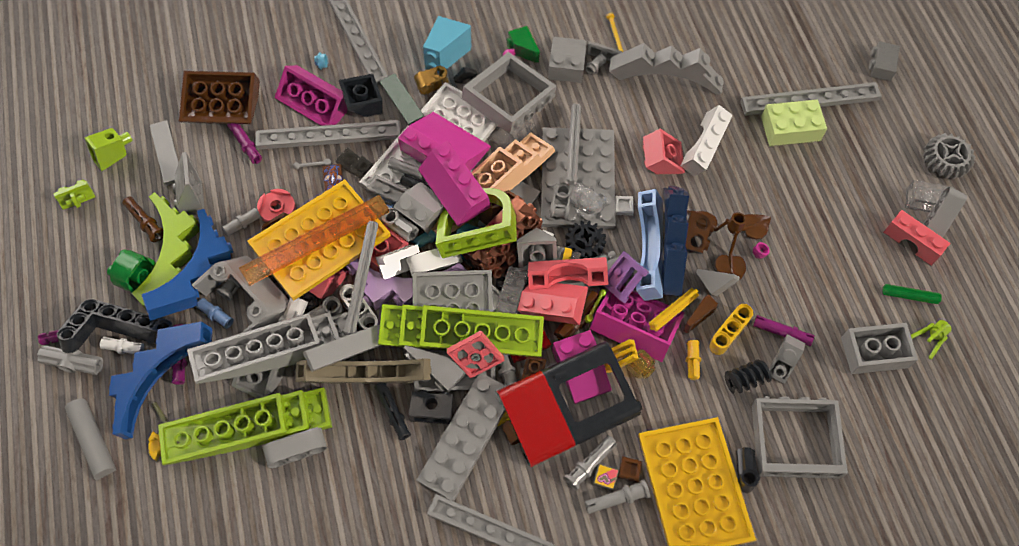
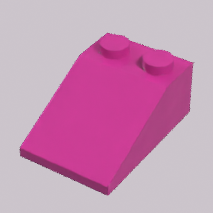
(590, 383)

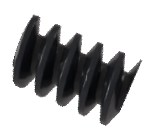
(747, 375)

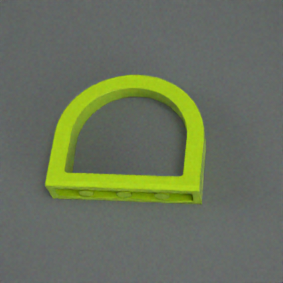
(481, 238)

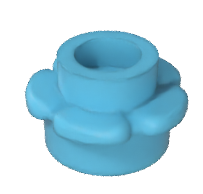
(321, 60)

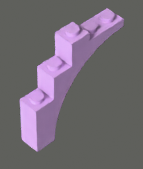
(380, 290)

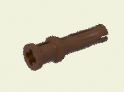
(147, 223)

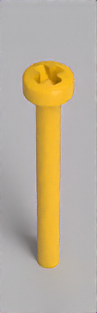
(610, 17)

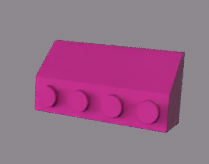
(311, 96)
(454, 184)

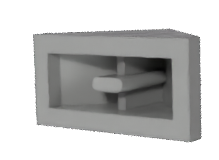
(716, 281)

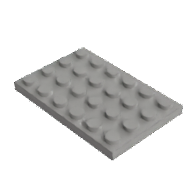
(594, 170)
(453, 290)

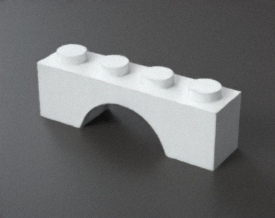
(701, 154)

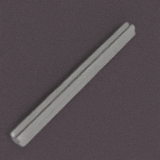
(573, 149)
(361, 277)

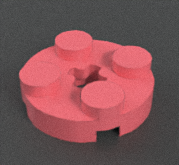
(275, 197)

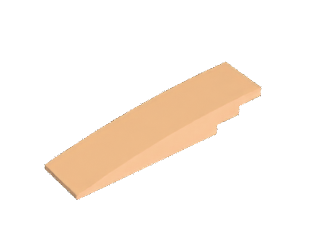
(510, 165)

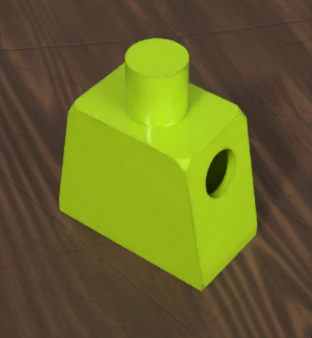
(107, 147)

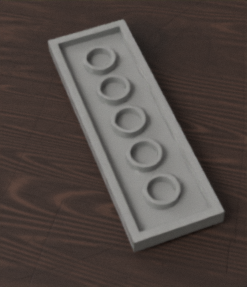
(464, 439)

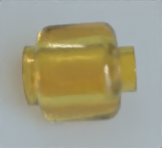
(643, 366)

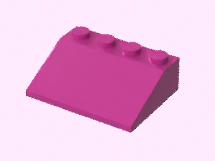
(435, 130)
(631, 321)

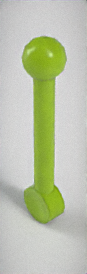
(589, 318)

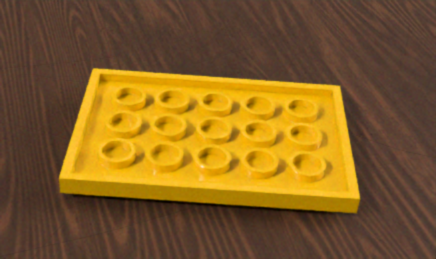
(323, 263)
(696, 485)

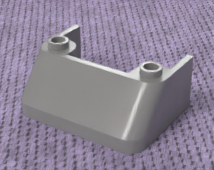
(269, 299)

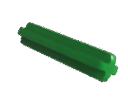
(911, 293)

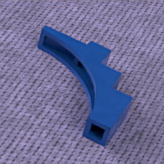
(179, 293)
(148, 366)

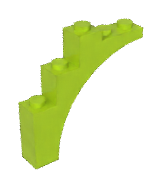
(175, 249)

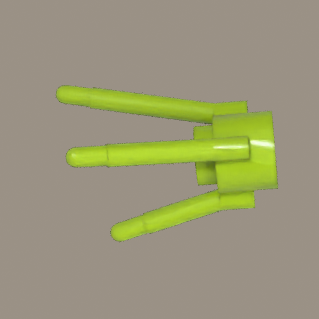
(937, 331)

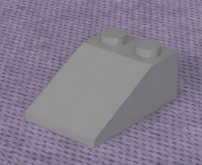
(567, 59)
(187, 187)

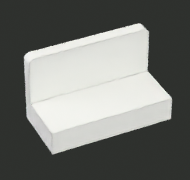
(395, 261)

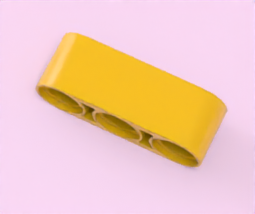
(735, 322)

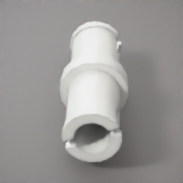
(121, 346)

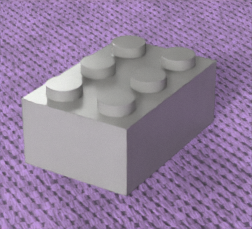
(879, 348)

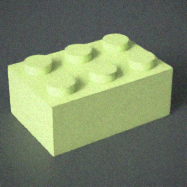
(793, 122)

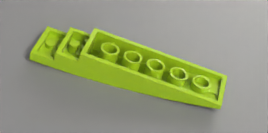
(443, 327)
(243, 425)

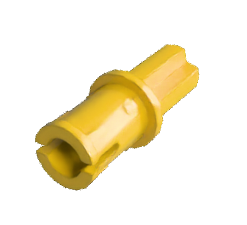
(693, 359)

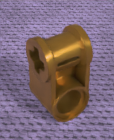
(429, 80)

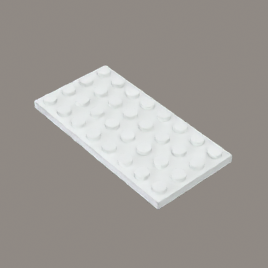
(449, 105)

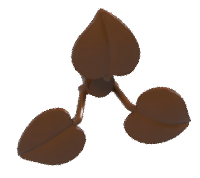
(753, 225)

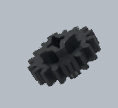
(591, 235)

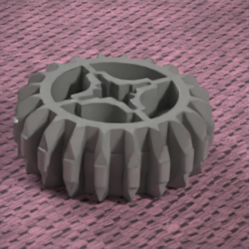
(949, 156)

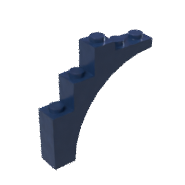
(676, 230)

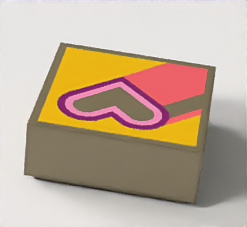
(606, 477)

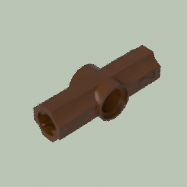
(567, 330)

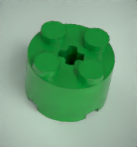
(130, 270)

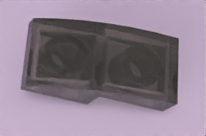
(353, 163)

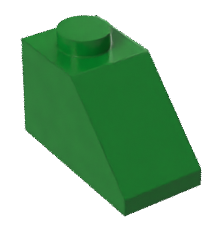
(523, 43)

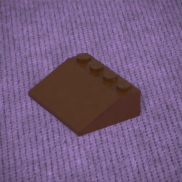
(219, 97)

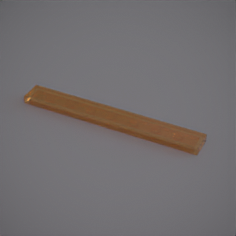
(313, 240)

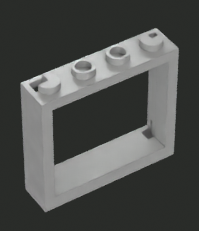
(508, 123)
(803, 404)

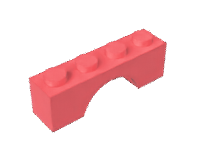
(587, 270)

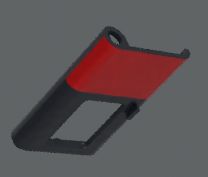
(542, 415)

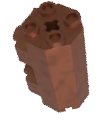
(502, 256)

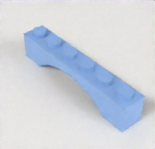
(651, 218)

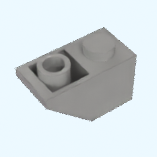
(786, 358)

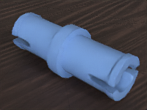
(215, 313)

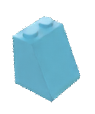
(446, 43)

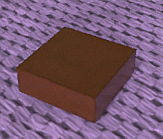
(629, 469)

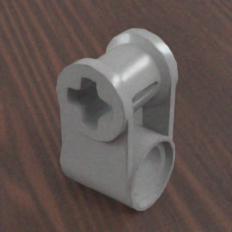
(561, 204)

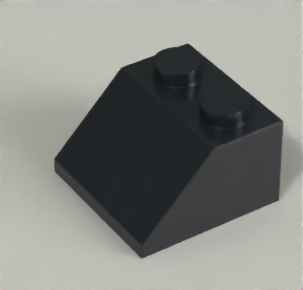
(362, 95)

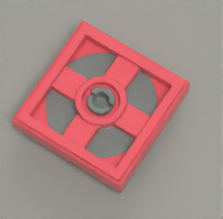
(475, 354)

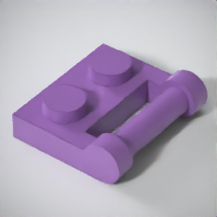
(620, 272)

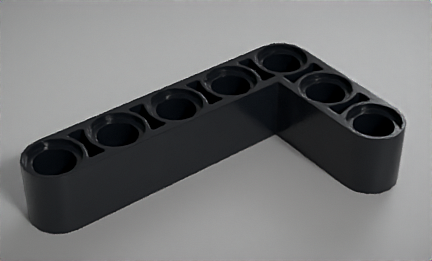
(109, 317)

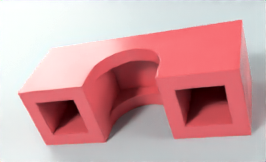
(928, 242)

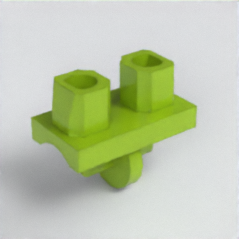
(74, 195)

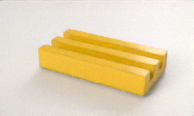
(632, 348)

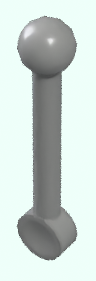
(296, 165)

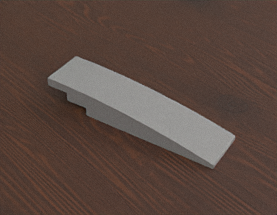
(264, 347)

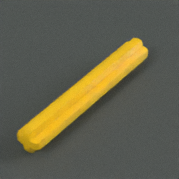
(674, 309)

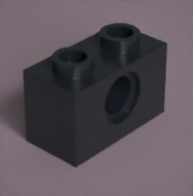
(440, 415)

